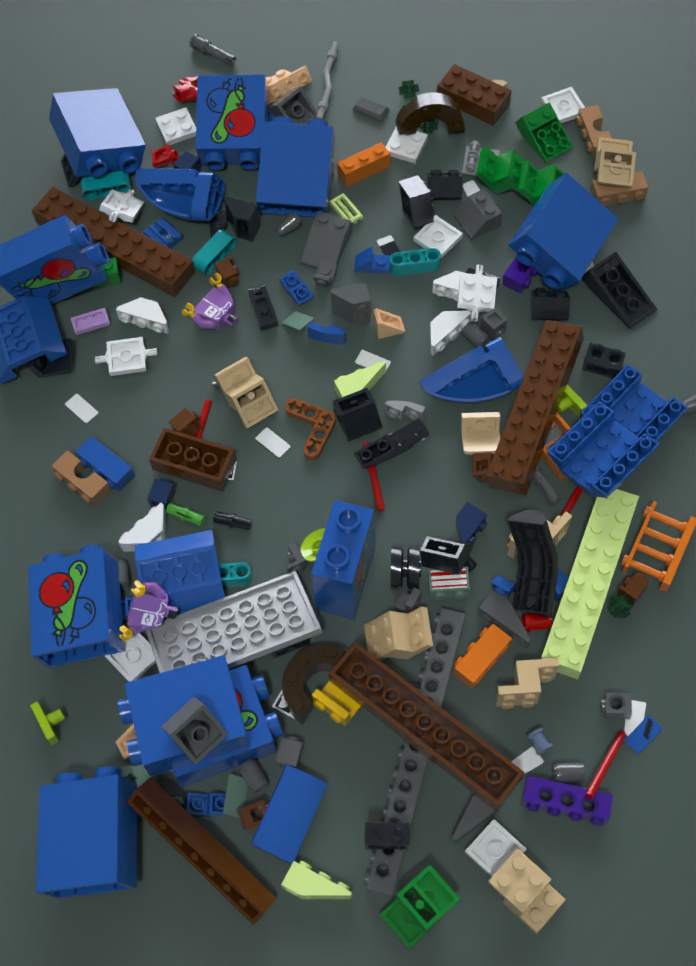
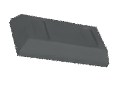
(371, 108)

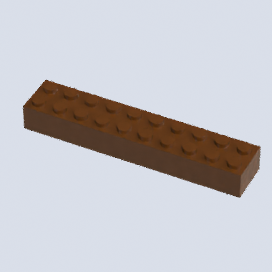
(132, 249)
(535, 407)
(426, 727)

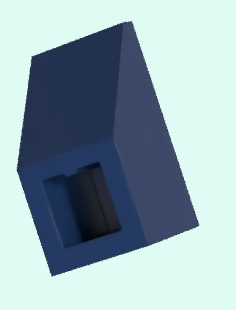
(469, 523)

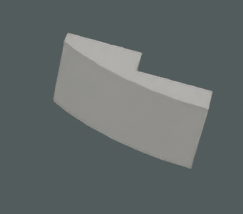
(399, 409)

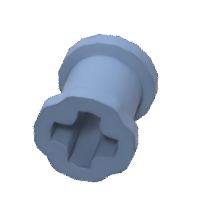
(540, 741)

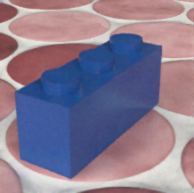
(105, 464)

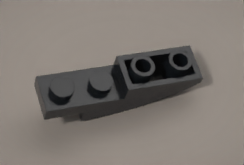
(392, 445)

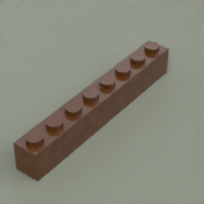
(201, 850)

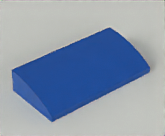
(289, 814)

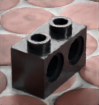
(603, 364)
(386, 836)

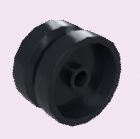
(405, 567)

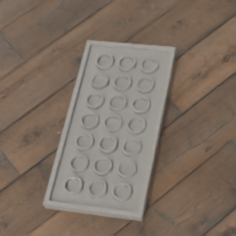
(237, 626)

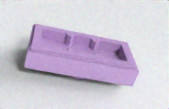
(90, 321)

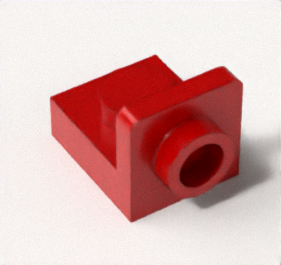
(164, 156)

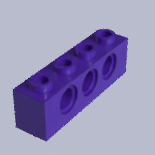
(515, 279)
(536, 786)

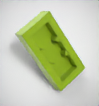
(572, 401)
(47, 721)

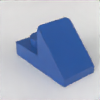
(372, 263)

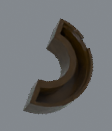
(428, 107)
(299, 669)

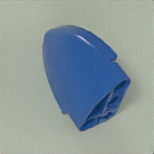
(182, 192)
(476, 376)

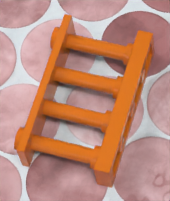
(670, 560)

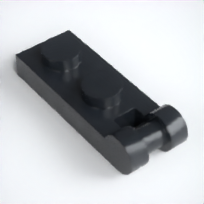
(263, 307)

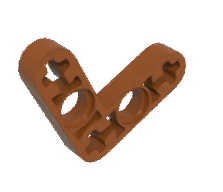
(318, 423)

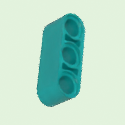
(101, 186)
(214, 251)
(415, 261)
(232, 571)

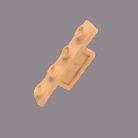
(284, 81)

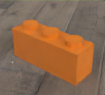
(363, 164)
(481, 655)

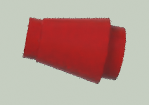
(536, 622)

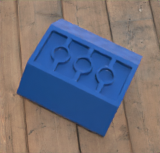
(27, 333)
(637, 405)
(600, 452)
(183, 568)

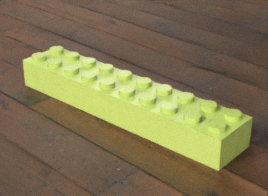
(589, 581)

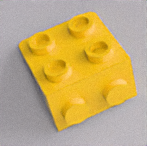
(335, 703)

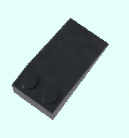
(619, 290)

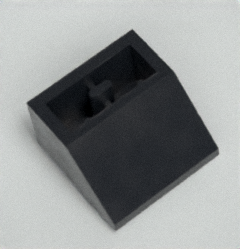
(445, 184)
(242, 217)
(550, 304)
(357, 414)
(444, 554)

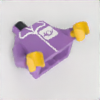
(214, 309)
(147, 609)

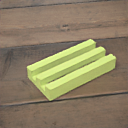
(359, 216)

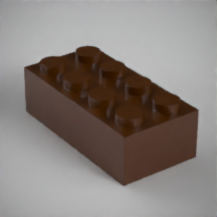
(475, 94)
(193, 459)

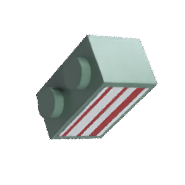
(446, 584)

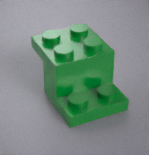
(500, 171)
(534, 181)
(419, 907)

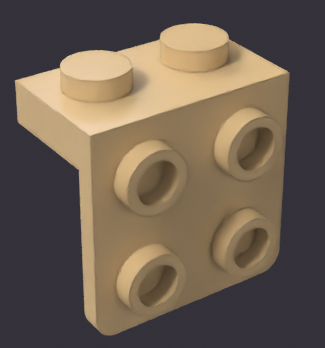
(480, 432)

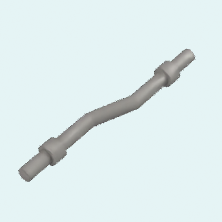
(323, 104)

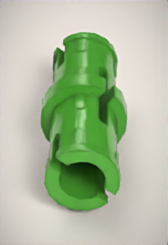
(185, 514)

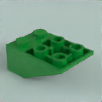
(544, 132)

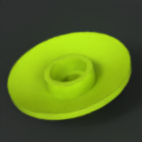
(311, 545)

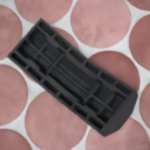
(536, 562)

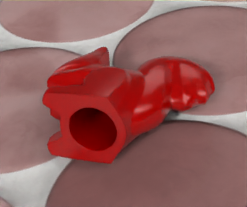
(187, 90)

